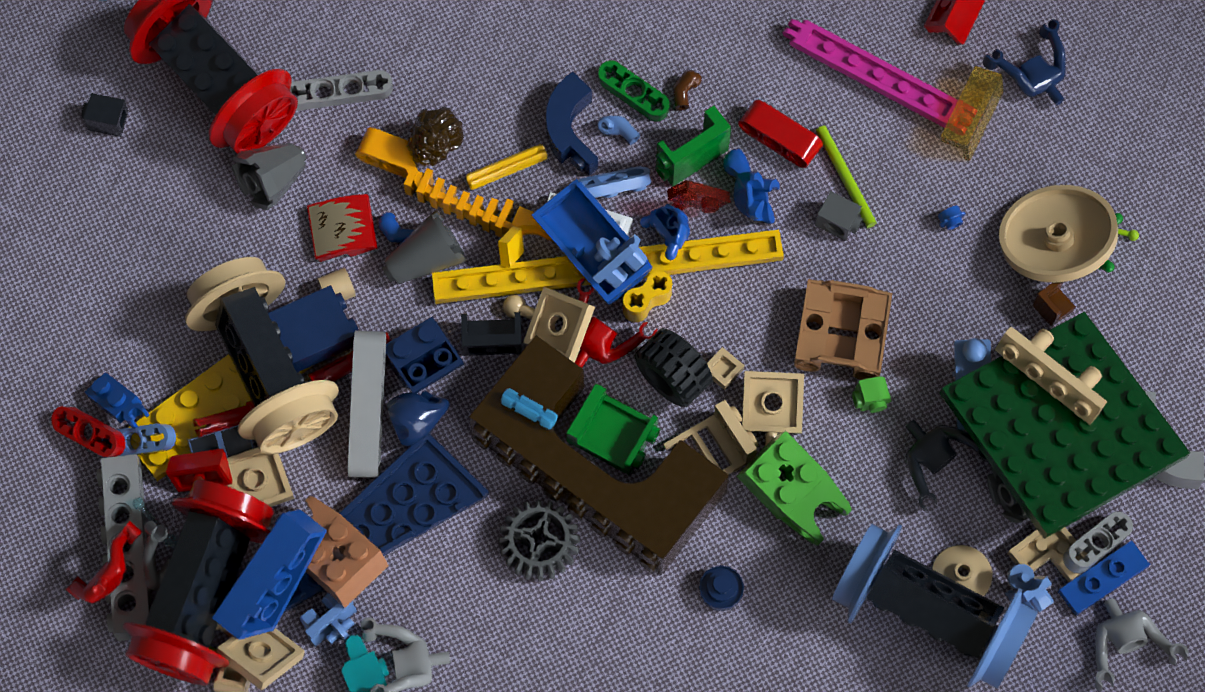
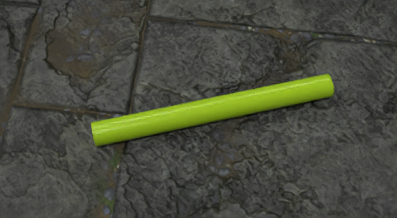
(846, 175)

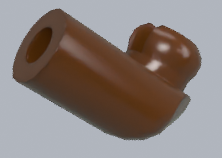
(682, 86)

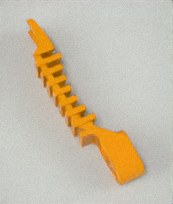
(392, 155)

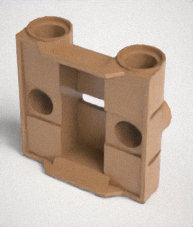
(845, 308)

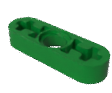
(654, 97)

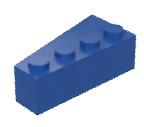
(271, 576)

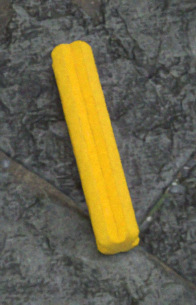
(506, 166)

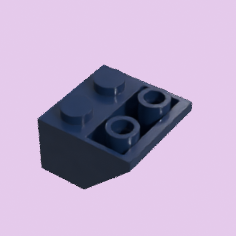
(422, 356)

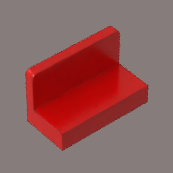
(954, 17)

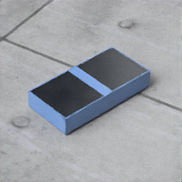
(225, 439)

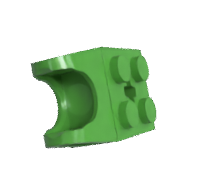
(797, 495)

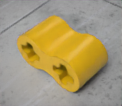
(647, 296)

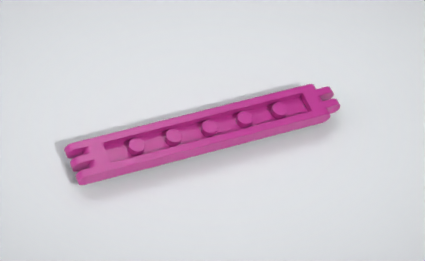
(871, 71)

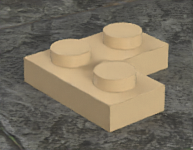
(1037, 551)

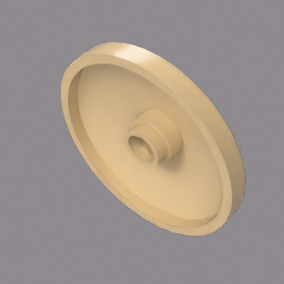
(1058, 233)

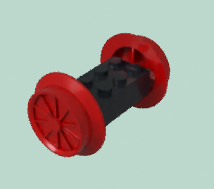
(246, 105)
(198, 581)

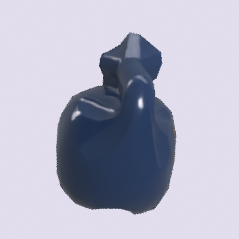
(415, 415)

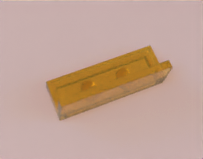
(973, 111)

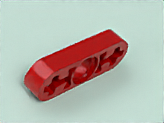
(76, 431)

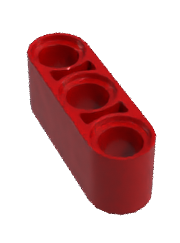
(780, 133)

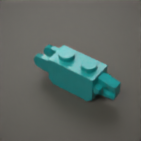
(363, 669)

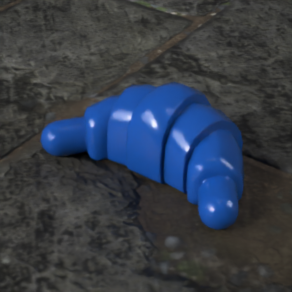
(671, 225)

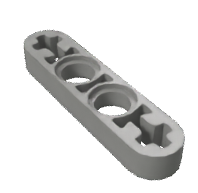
(337, 84)

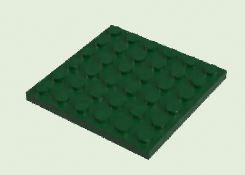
(1046, 452)

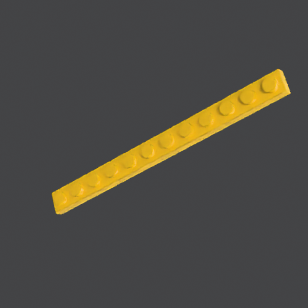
(561, 273)

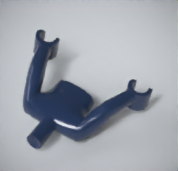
(1036, 74)

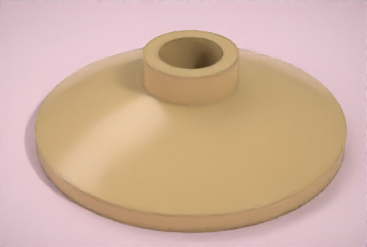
(970, 558)

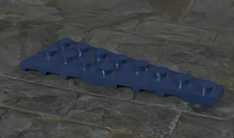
(405, 502)

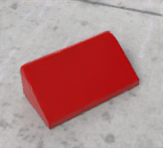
(203, 465)

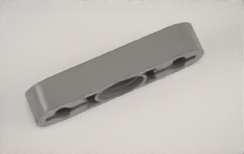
(1094, 553)

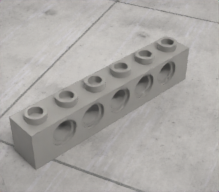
(115, 472)

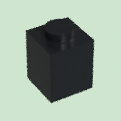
(105, 114)

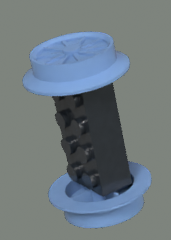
(934, 604)

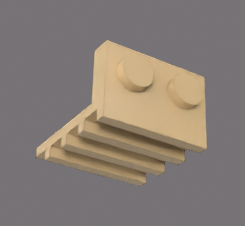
(729, 435)

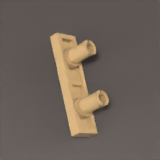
(1050, 375)

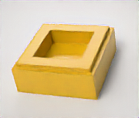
(511, 247)

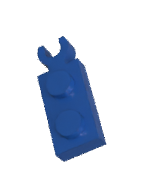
(116, 400)

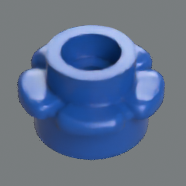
(951, 217)

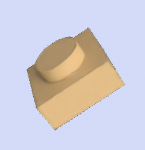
(724, 368)

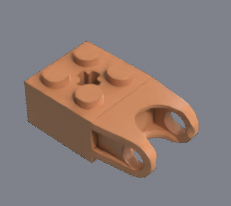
(345, 557)

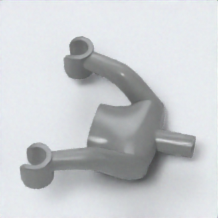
(1128, 635)
(412, 663)

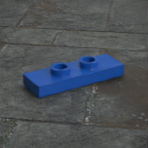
(1104, 578)

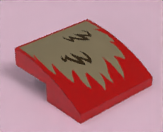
(342, 227)

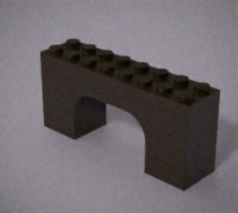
(643, 517)

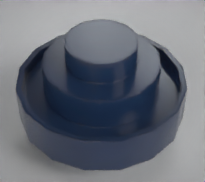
(721, 588)

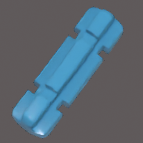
(529, 408)

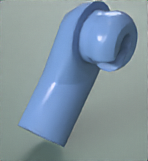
(618, 126)

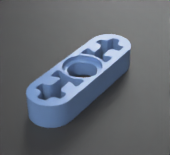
(146, 445)

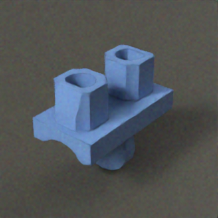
(610, 268)
(1033, 587)
(331, 624)

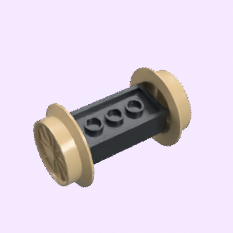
(236, 304)

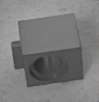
(839, 216)

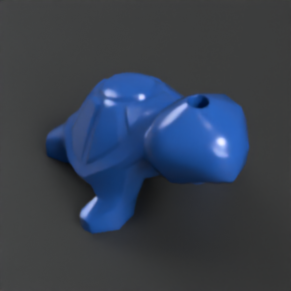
(750, 188)

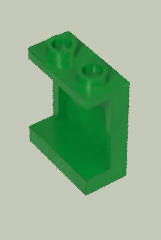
(696, 153)
(612, 431)

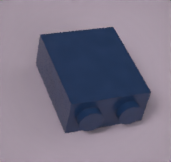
(315, 327)

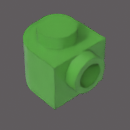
(871, 394)

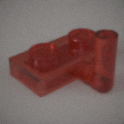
(697, 195)

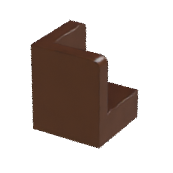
(1053, 304)

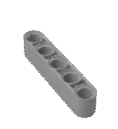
(366, 404)

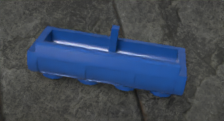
(575, 225)

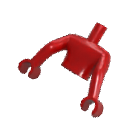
(600, 337)
(110, 574)

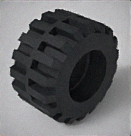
(673, 367)

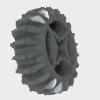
(527, 535)

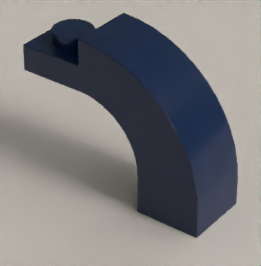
(563, 106)

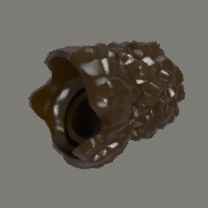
(434, 136)

